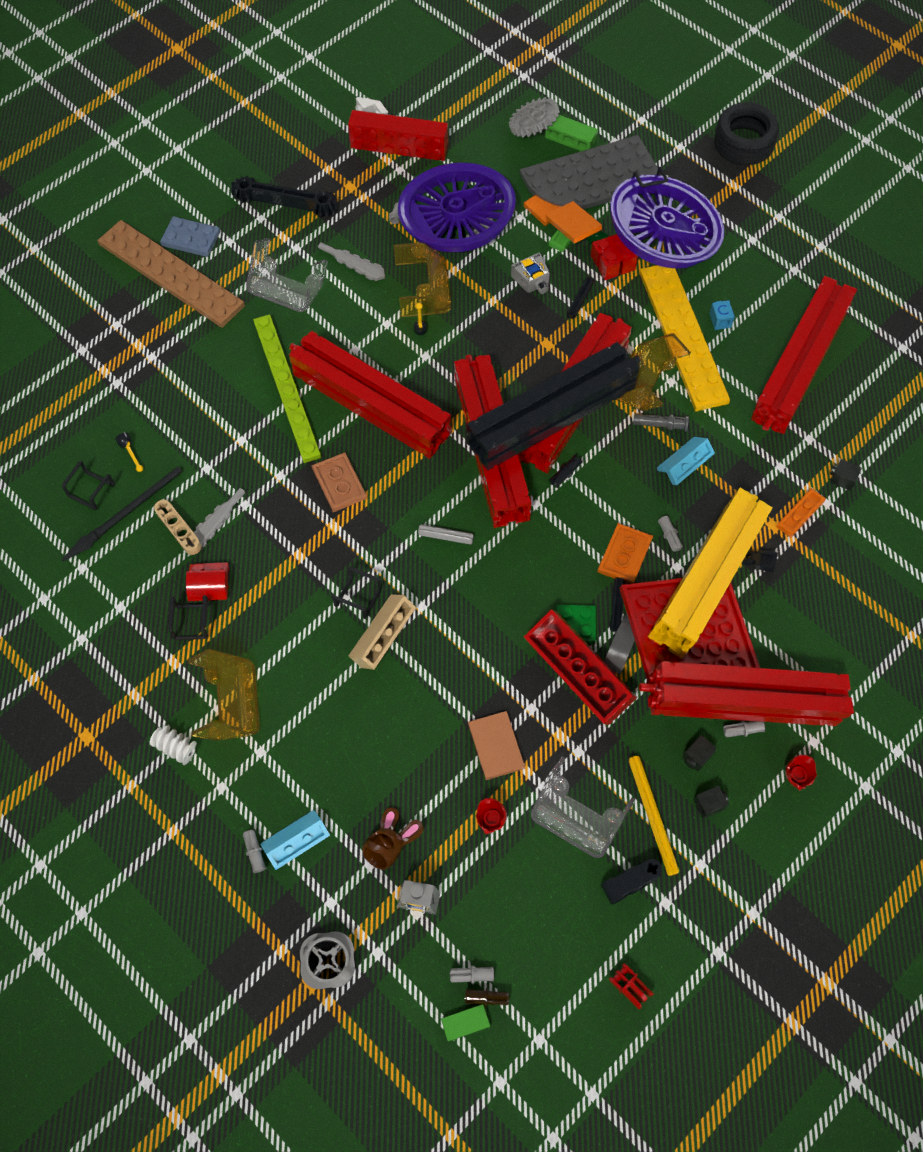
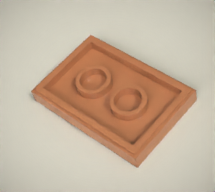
(339, 482)
(496, 745)

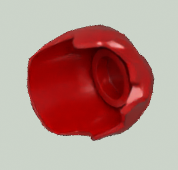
(801, 771)
(491, 815)

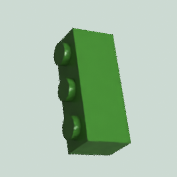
(572, 133)

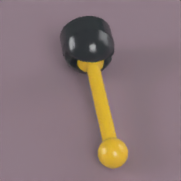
(420, 323)
(124, 441)

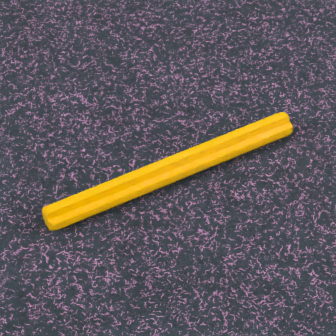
(653, 816)

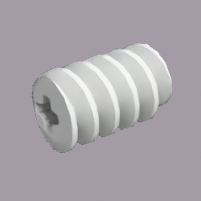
(173, 745)

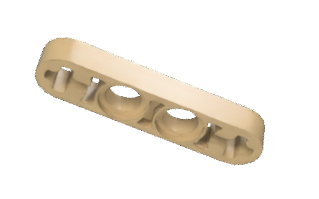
(177, 527)

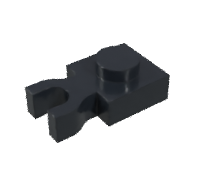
(762, 560)

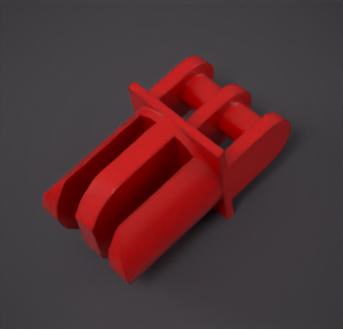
(620, 975)

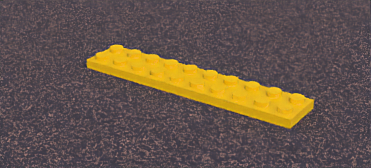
(677, 317)

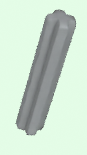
(445, 534)

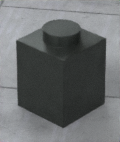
(845, 474)
(699, 753)
(711, 802)

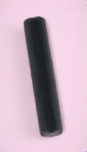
(580, 297)
(617, 604)

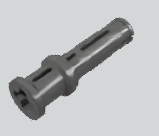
(669, 422)

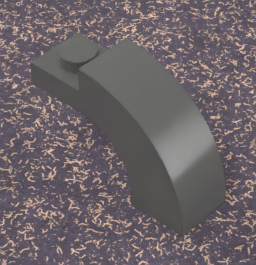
(620, 647)

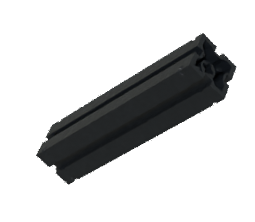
(552, 405)

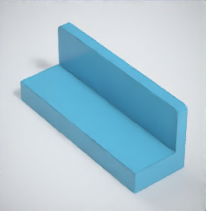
(687, 459)
(294, 839)

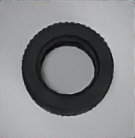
(751, 117)

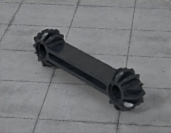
(248, 189)

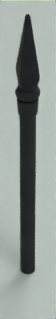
(87, 541)

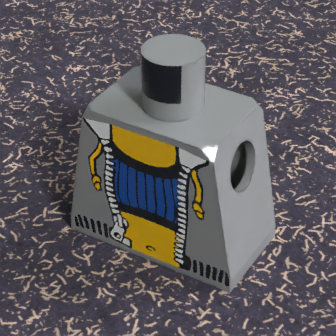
(531, 274)
(418, 897)

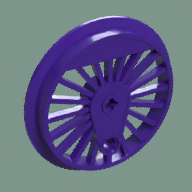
(456, 207)
(666, 222)

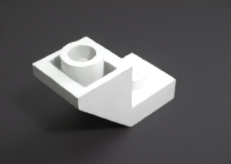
(370, 105)

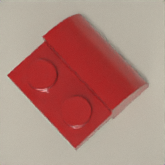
(207, 580)

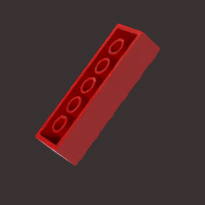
(398, 135)
(580, 667)

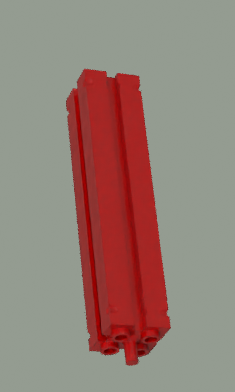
(599, 336)
(803, 355)
(370, 394)
(505, 483)
(748, 694)

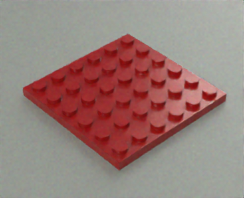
(720, 643)

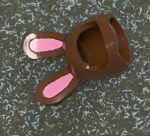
(385, 845)

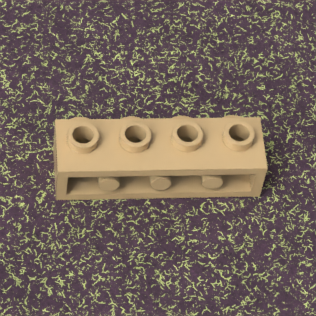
(382, 631)

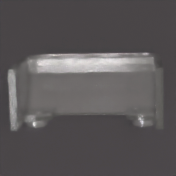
(265, 283)
(574, 820)

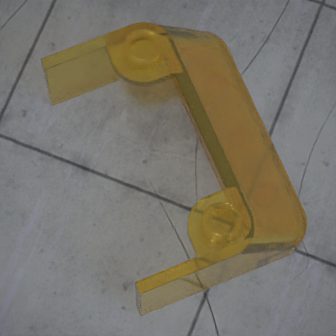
(433, 295)
(655, 357)
(235, 694)

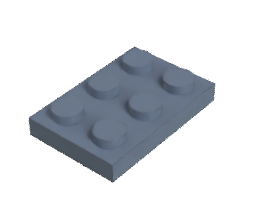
(190, 236)

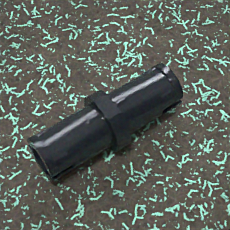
(565, 471)

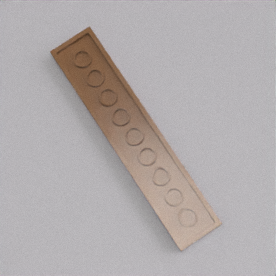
(171, 273)

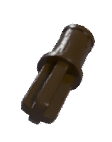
(486, 997)

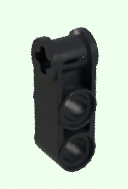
(631, 881)

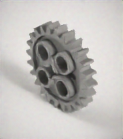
(534, 117)

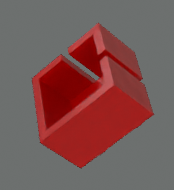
(612, 252)

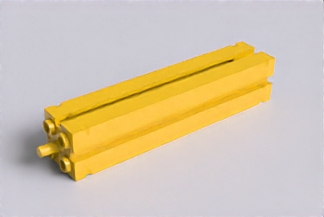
(710, 573)

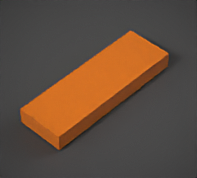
(801, 512)

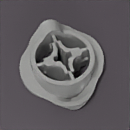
(310, 945)

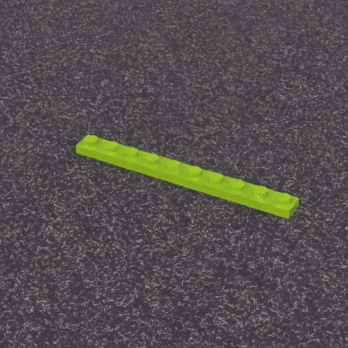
(287, 389)

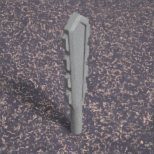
(361, 266)
(214, 521)

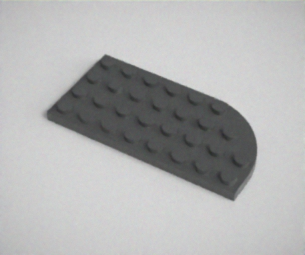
(589, 175)

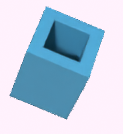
(721, 315)

